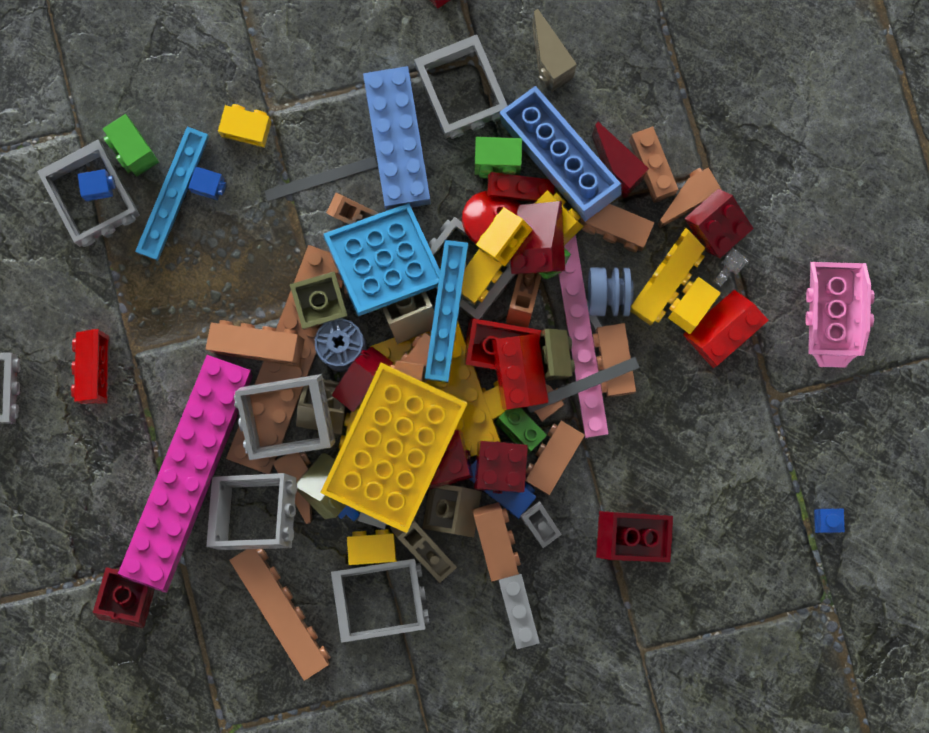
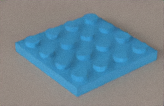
(383, 259)

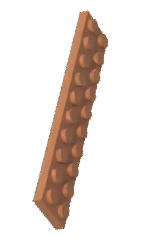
(276, 408)

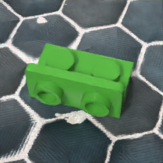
(520, 428)

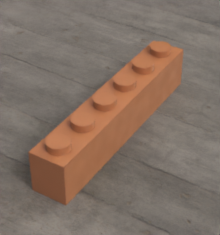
(280, 612)

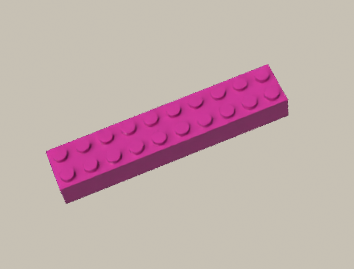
(185, 475)

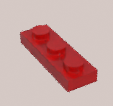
(517, 187)

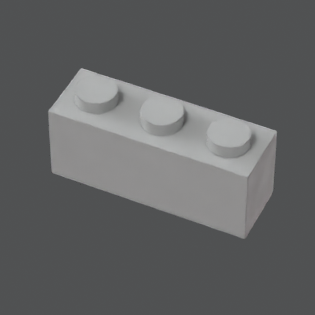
(518, 611)

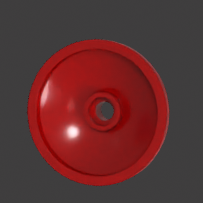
(481, 211)

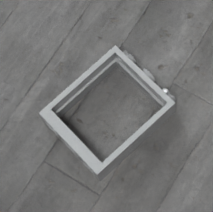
(449, 54)
(71, 163)
(478, 313)
(11, 388)
(321, 410)
(221, 505)
(342, 609)

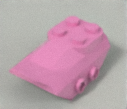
(839, 312)

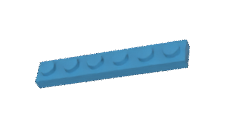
(172, 193)
(446, 311)

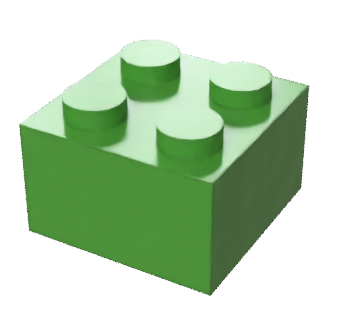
(132, 148)
(498, 156)

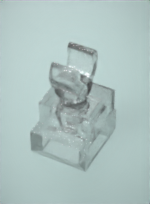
(732, 264)

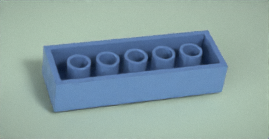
(396, 138)
(560, 153)

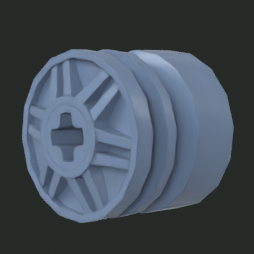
(609, 291)
(339, 357)

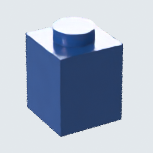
(207, 183)
(96, 185)
(829, 520)

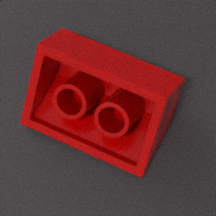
(726, 328)
(479, 340)
(90, 367)
(520, 371)

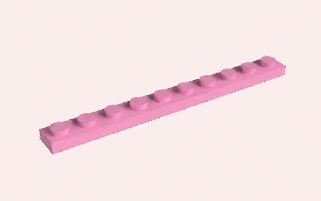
(582, 342)

